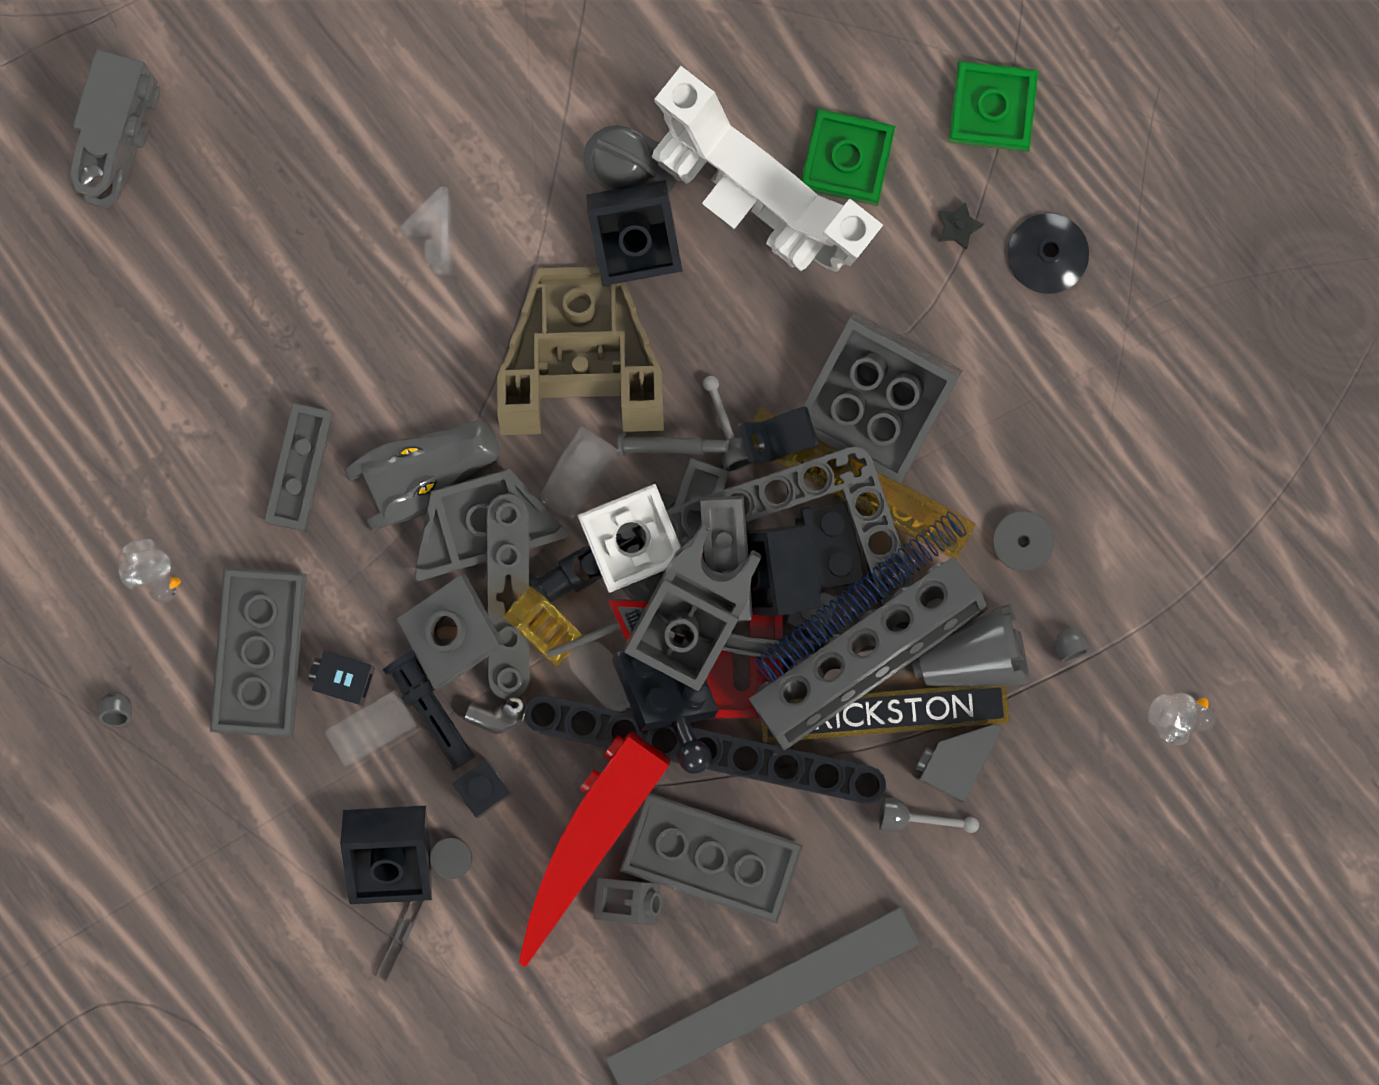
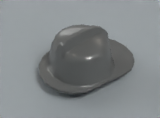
(623, 158)

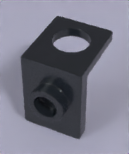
(779, 436)

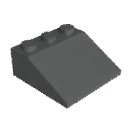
(879, 395)

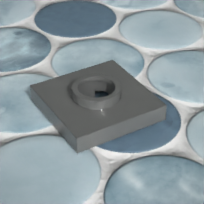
(475, 632)

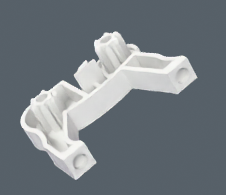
(802, 221)

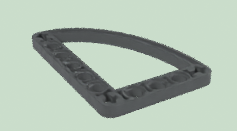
(796, 494)

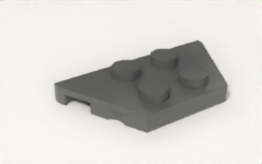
(456, 523)

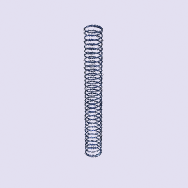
(955, 528)

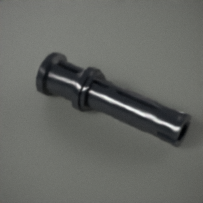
(419, 692)

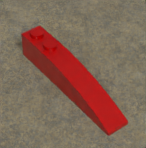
(596, 824)

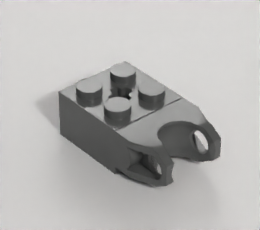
(111, 124)
(695, 597)

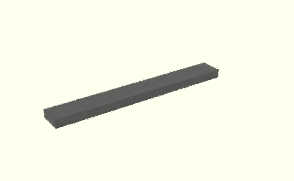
(763, 1000)

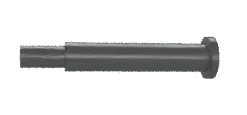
(677, 445)

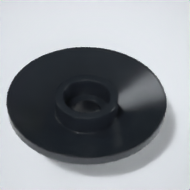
(1036, 269)

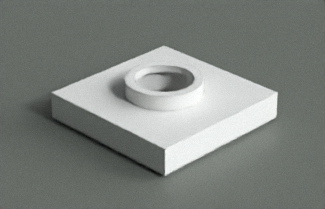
(602, 524)

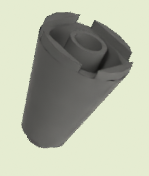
(978, 654)

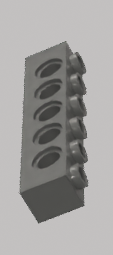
(863, 673)

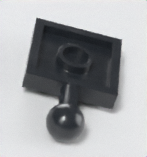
(666, 702)

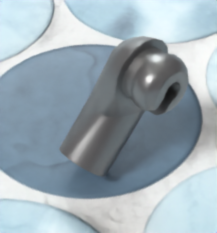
(499, 719)

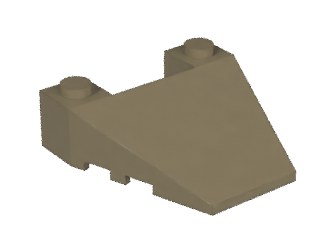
(578, 344)

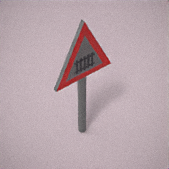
(627, 615)

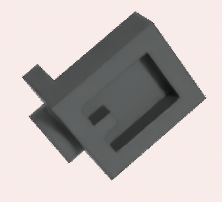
(627, 901)

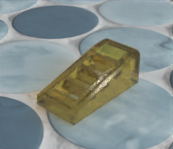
(527, 609)

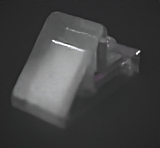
(434, 220)

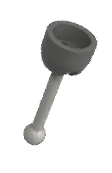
(736, 456)
(895, 816)

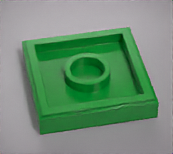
(993, 106)
(847, 157)

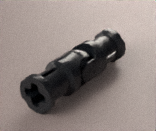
(563, 578)

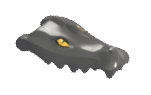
(409, 468)

